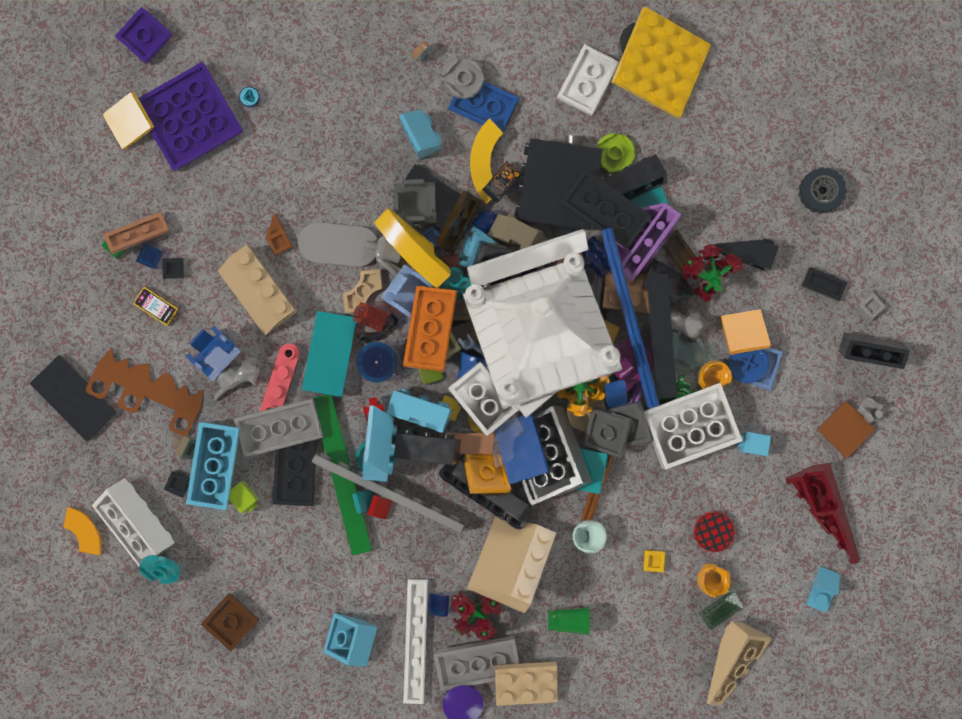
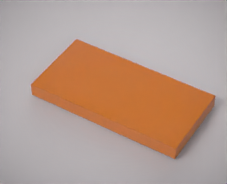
(430, 328)

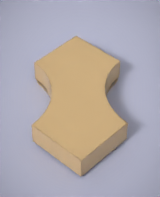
(369, 283)

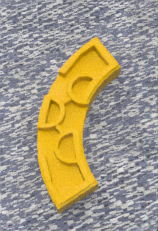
(481, 157)

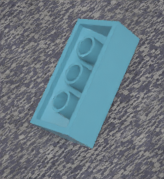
(213, 465)

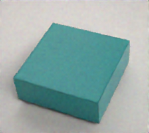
(362, 500)

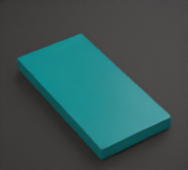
(329, 354)

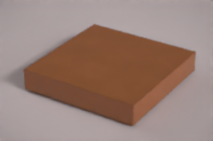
(845, 429)

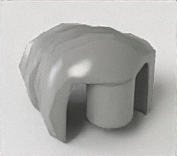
(870, 410)

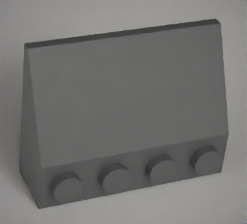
(562, 456)

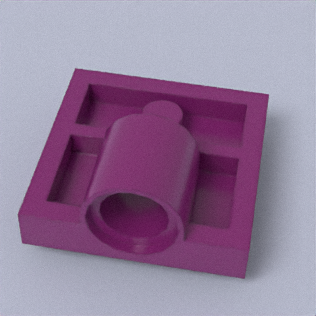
(629, 368)

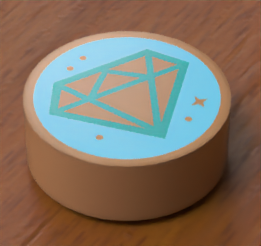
(421, 50)

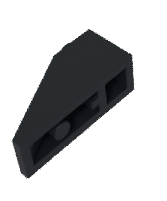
(752, 252)

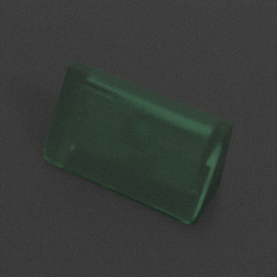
(721, 609)

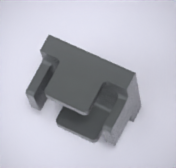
(415, 201)

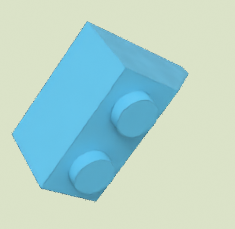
(419, 132)
(350, 640)

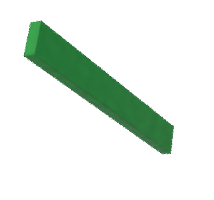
(335, 448)

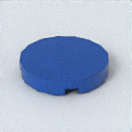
(749, 366)

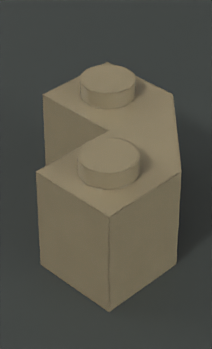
(513, 233)

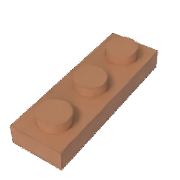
(136, 233)

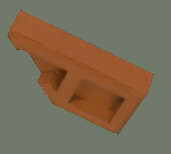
(277, 237)

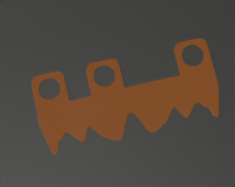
(138, 383)

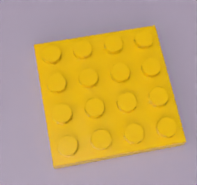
(661, 62)

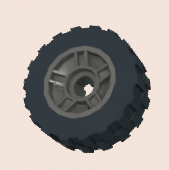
(826, 179)

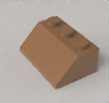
(637, 292)

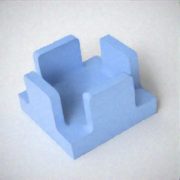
(402, 290)

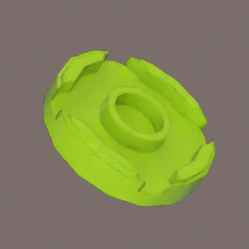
(614, 146)

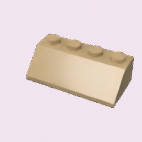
(256, 290)

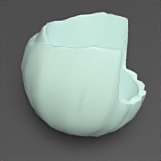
(589, 536)

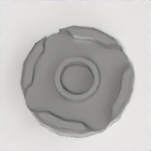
(463, 78)

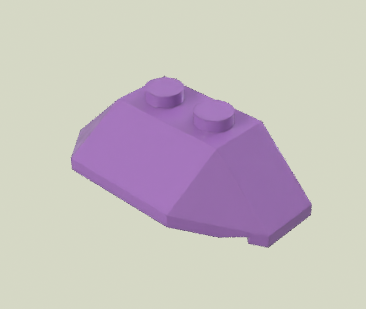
(649, 240)

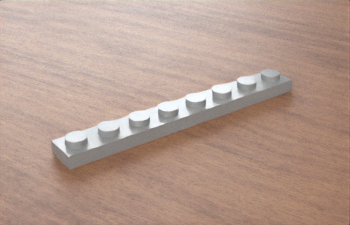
(397, 495)

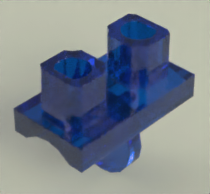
(597, 256)

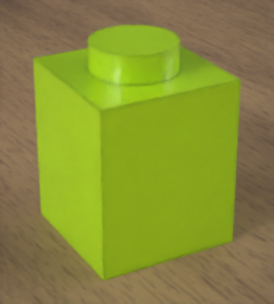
(243, 497)

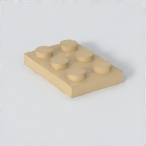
(526, 683)

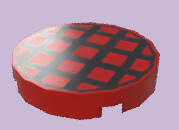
(714, 531)

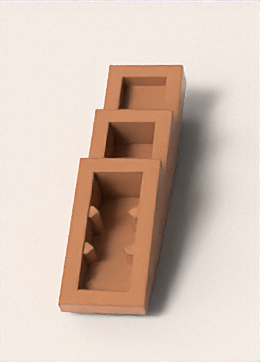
(473, 442)

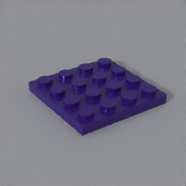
(189, 116)

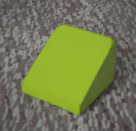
(430, 376)

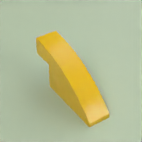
(413, 247)

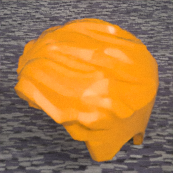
(714, 373)
(713, 580)

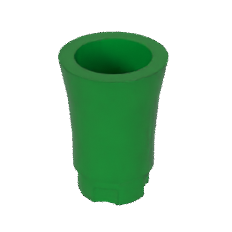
(570, 620)

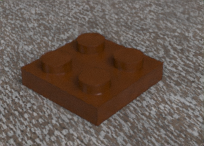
(230, 622)

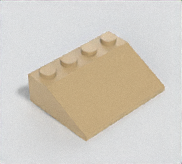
(512, 563)

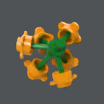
(593, 391)

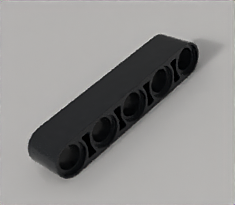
(503, 505)

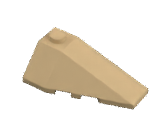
(736, 651)

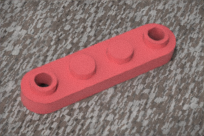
(281, 377)

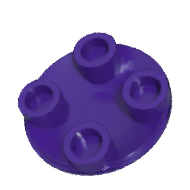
(462, 703)

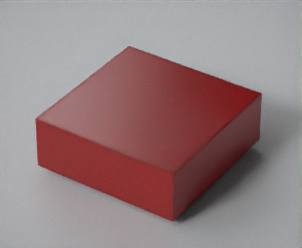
(379, 507)

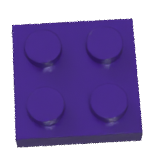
(143, 35)

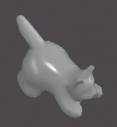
(688, 323)
(236, 374)

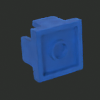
(214, 352)

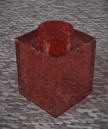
(370, 316)

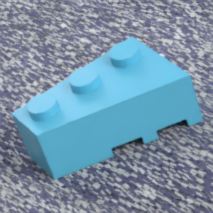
(420, 410)

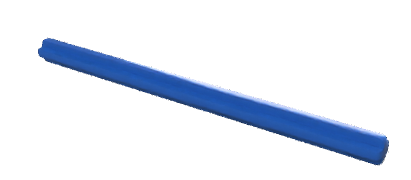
(630, 318)

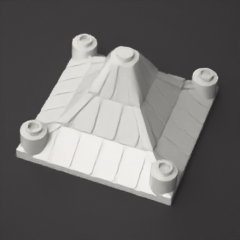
(541, 332)

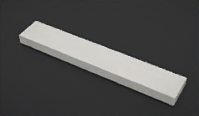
(527, 258)
(415, 641)

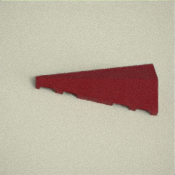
(821, 492)

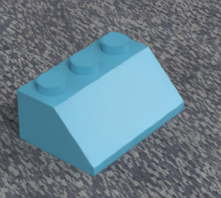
(378, 446)

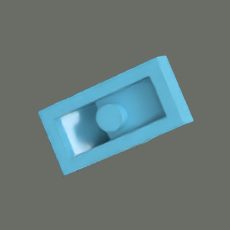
(823, 589)

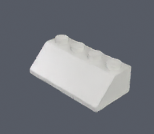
(132, 521)

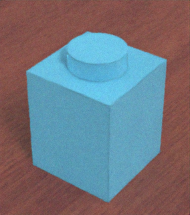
(754, 443)

